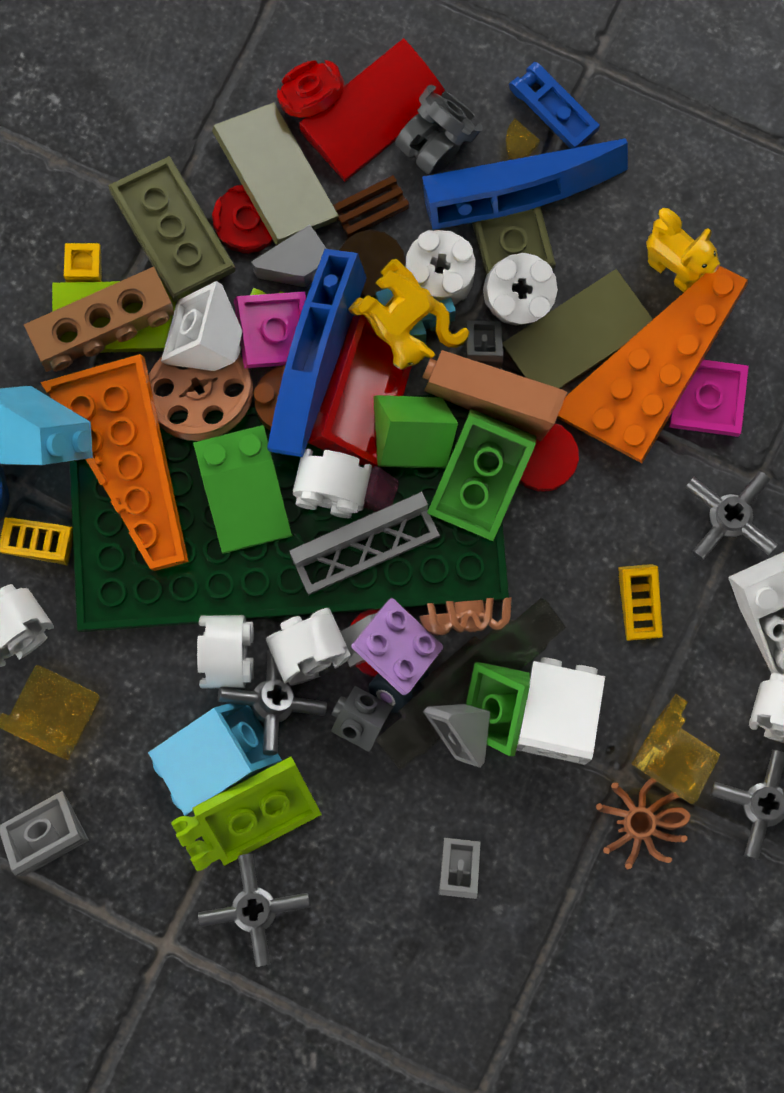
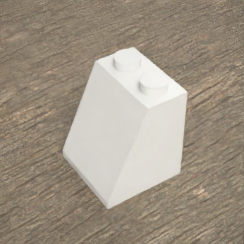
(561, 711)

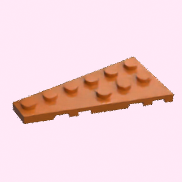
(642, 382)
(128, 452)

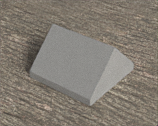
(41, 834)

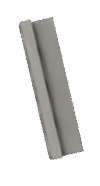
(358, 531)

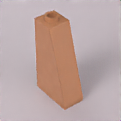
(495, 392)

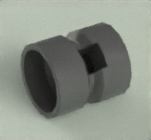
(427, 144)

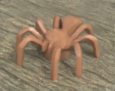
(466, 616)
(642, 823)

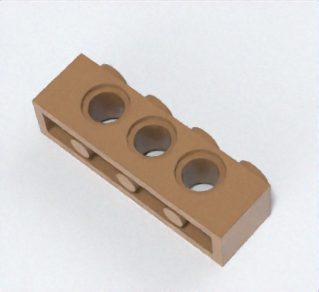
(109, 303)

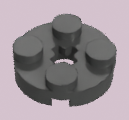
(449, 114)

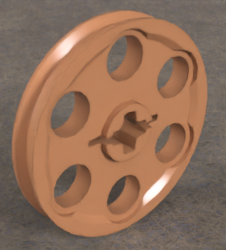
(198, 406)

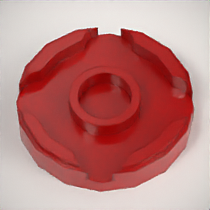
(310, 88)
(239, 223)
(551, 461)

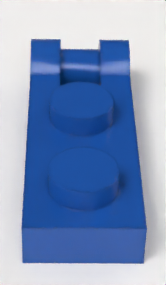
(555, 106)

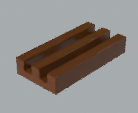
(366, 194)

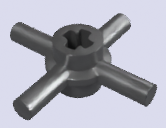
(740, 525)
(266, 710)
(750, 798)
(242, 901)

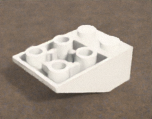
(761, 602)

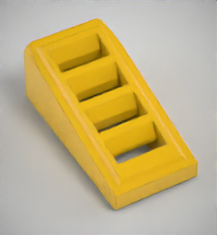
(63, 548)
(626, 589)

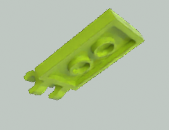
(247, 815)

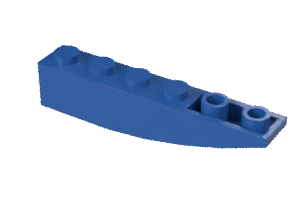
(519, 183)
(315, 350)

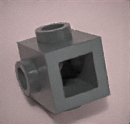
(360, 718)

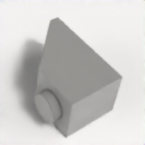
(291, 260)

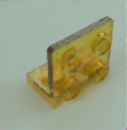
(51, 712)
(675, 755)

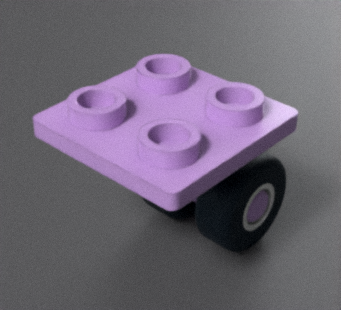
(399, 653)

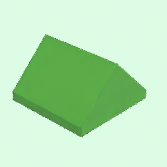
(413, 431)
(505, 695)

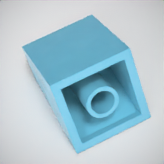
(40, 429)
(212, 755)

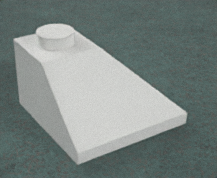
(203, 331)

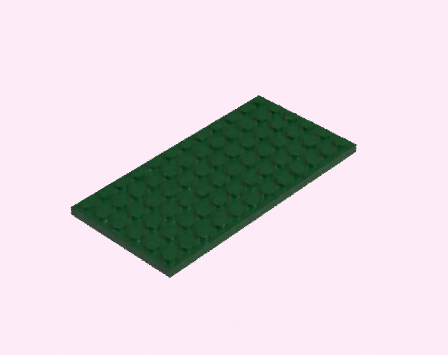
(261, 581)

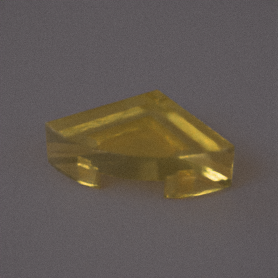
(520, 141)

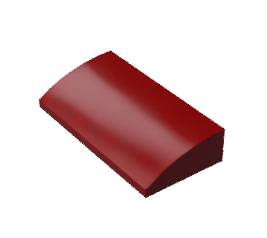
(370, 110)
(347, 410)

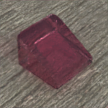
(380, 490)

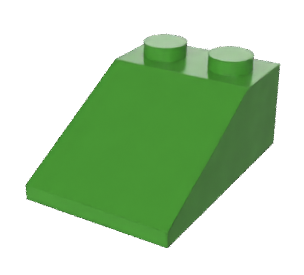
(482, 474)
(242, 489)

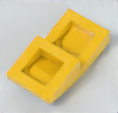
(82, 262)

